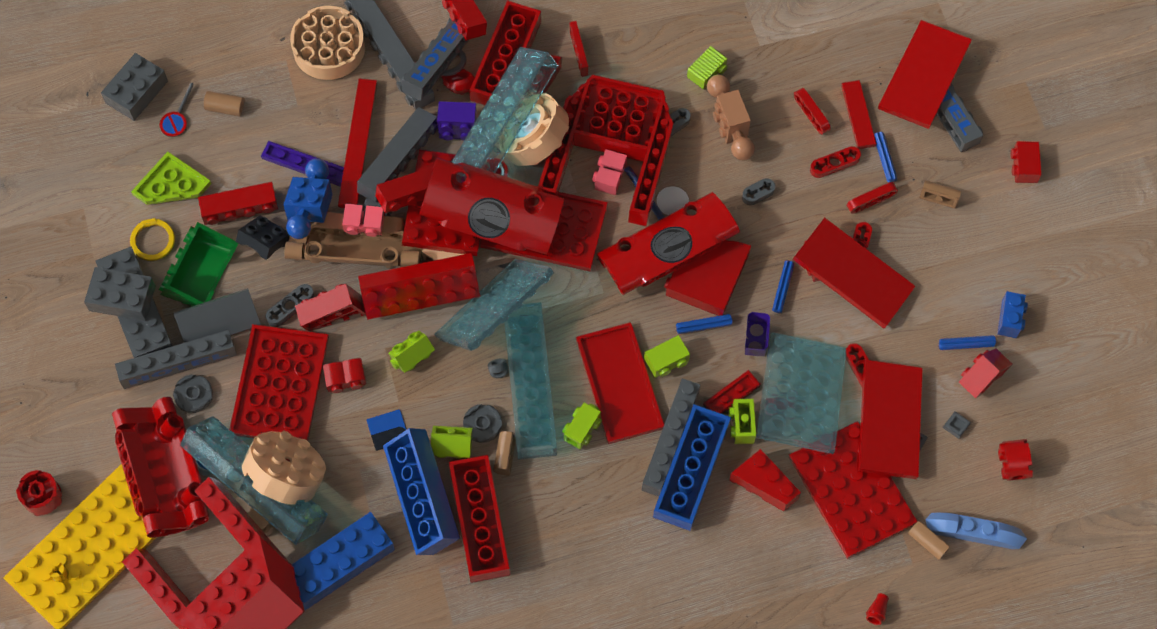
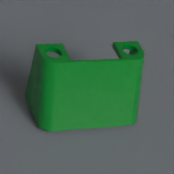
(198, 266)

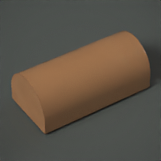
(223, 103)
(940, 194)
(504, 453)
(928, 540)

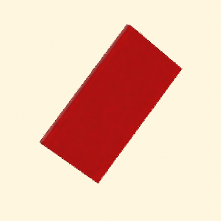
(924, 74)
(854, 273)
(620, 383)
(890, 419)

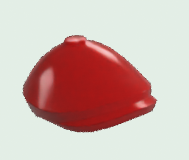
(460, 82)

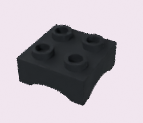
(262, 236)

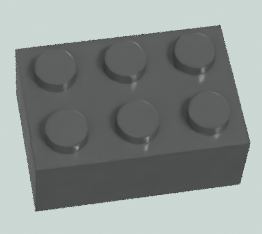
(134, 86)
(120, 294)

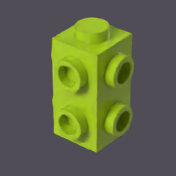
(411, 351)
(584, 421)

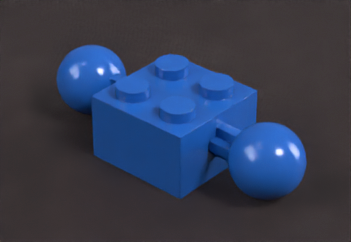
(308, 199)

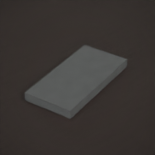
(230, 312)

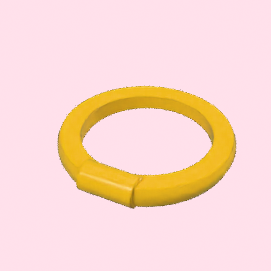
(147, 223)

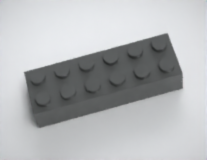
(141, 335)

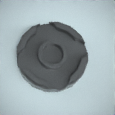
(193, 393)
(484, 421)

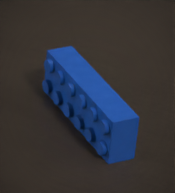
(691, 467)
(421, 492)
(341, 559)

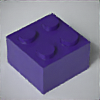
(455, 119)

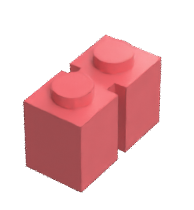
(610, 171)
(354, 217)

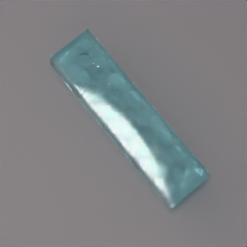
(506, 110)
(530, 383)
(223, 456)

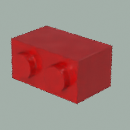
(1026, 162)

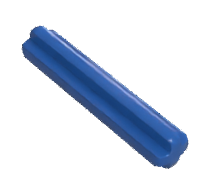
(885, 157)
(783, 286)
(703, 324)
(967, 342)

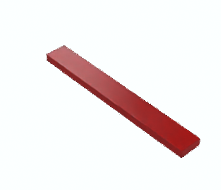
(357, 141)

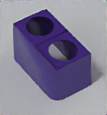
(764, 320)

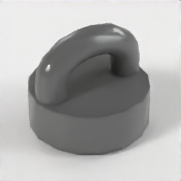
(496, 366)

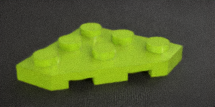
(170, 182)

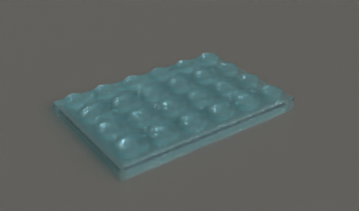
(494, 305)
(801, 393)

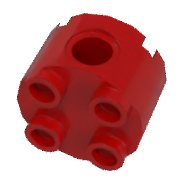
(1016, 459)
(39, 492)

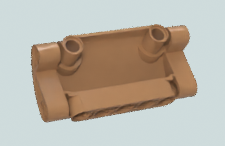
(341, 247)

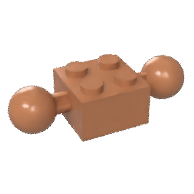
(732, 117)

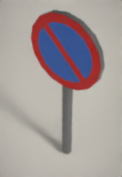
(174, 123)

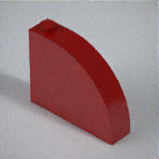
(710, 279)

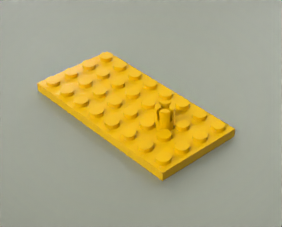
(81, 553)

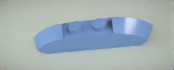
(976, 530)

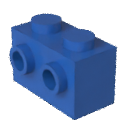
(1011, 314)

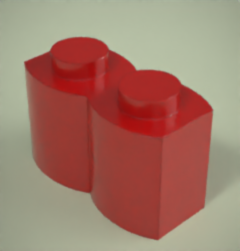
(344, 375)

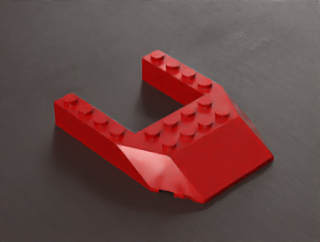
(618, 119)
(249, 594)

